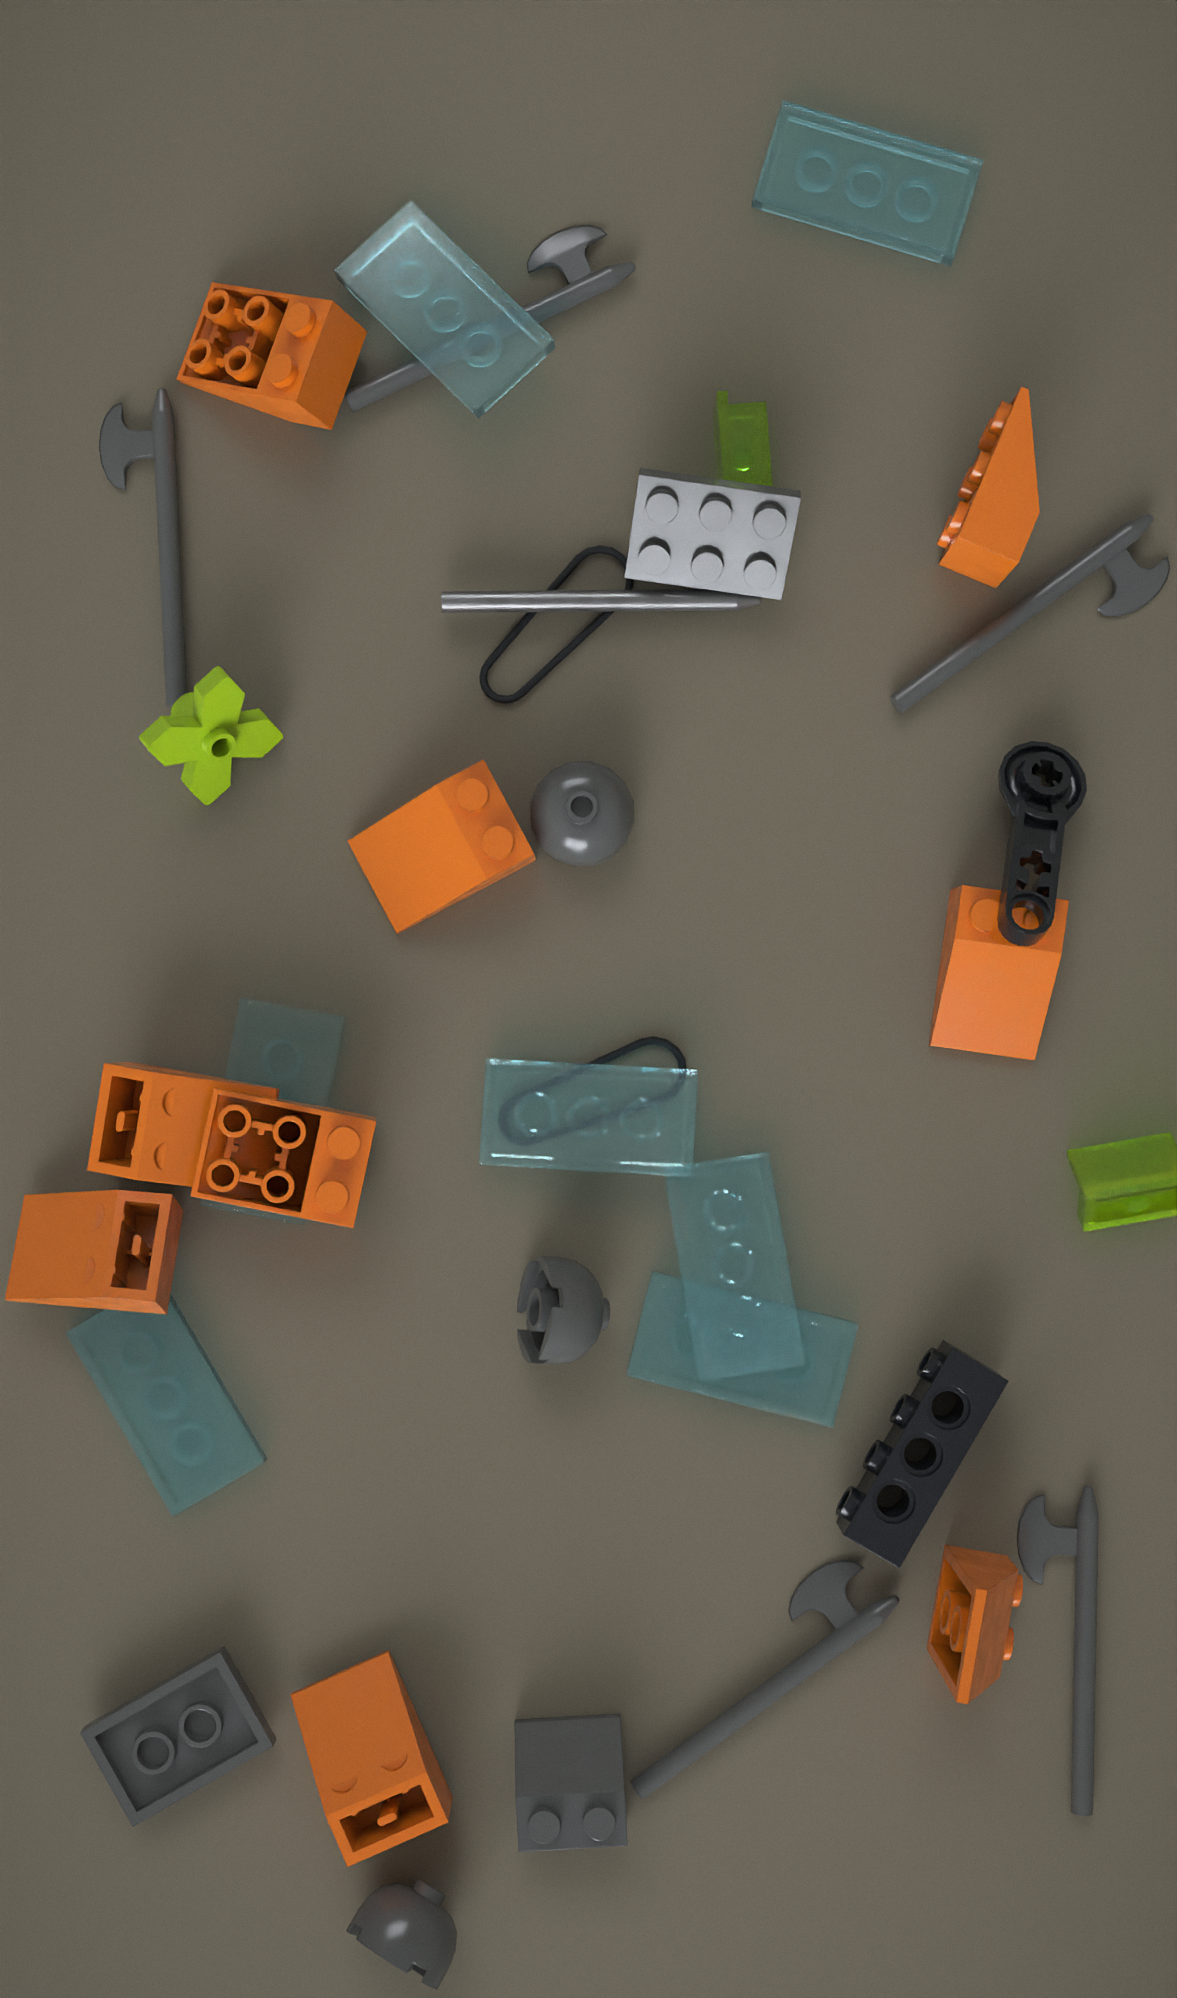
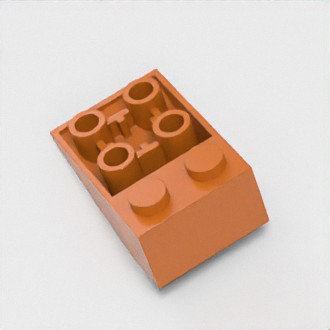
(274, 352)
(1000, 497)
(154, 1121)
(283, 1157)
(96, 1250)
(371, 1759)

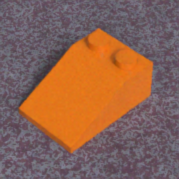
(441, 847)
(988, 989)
(972, 1619)

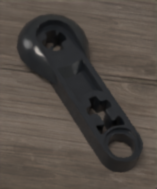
(1036, 831)

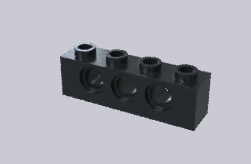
(894, 1529)

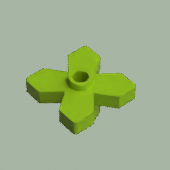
(207, 732)

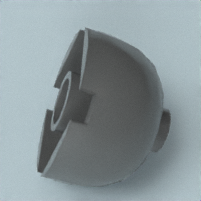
(582, 813)
(562, 1310)
(408, 1929)

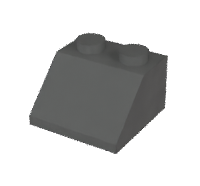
(570, 1783)

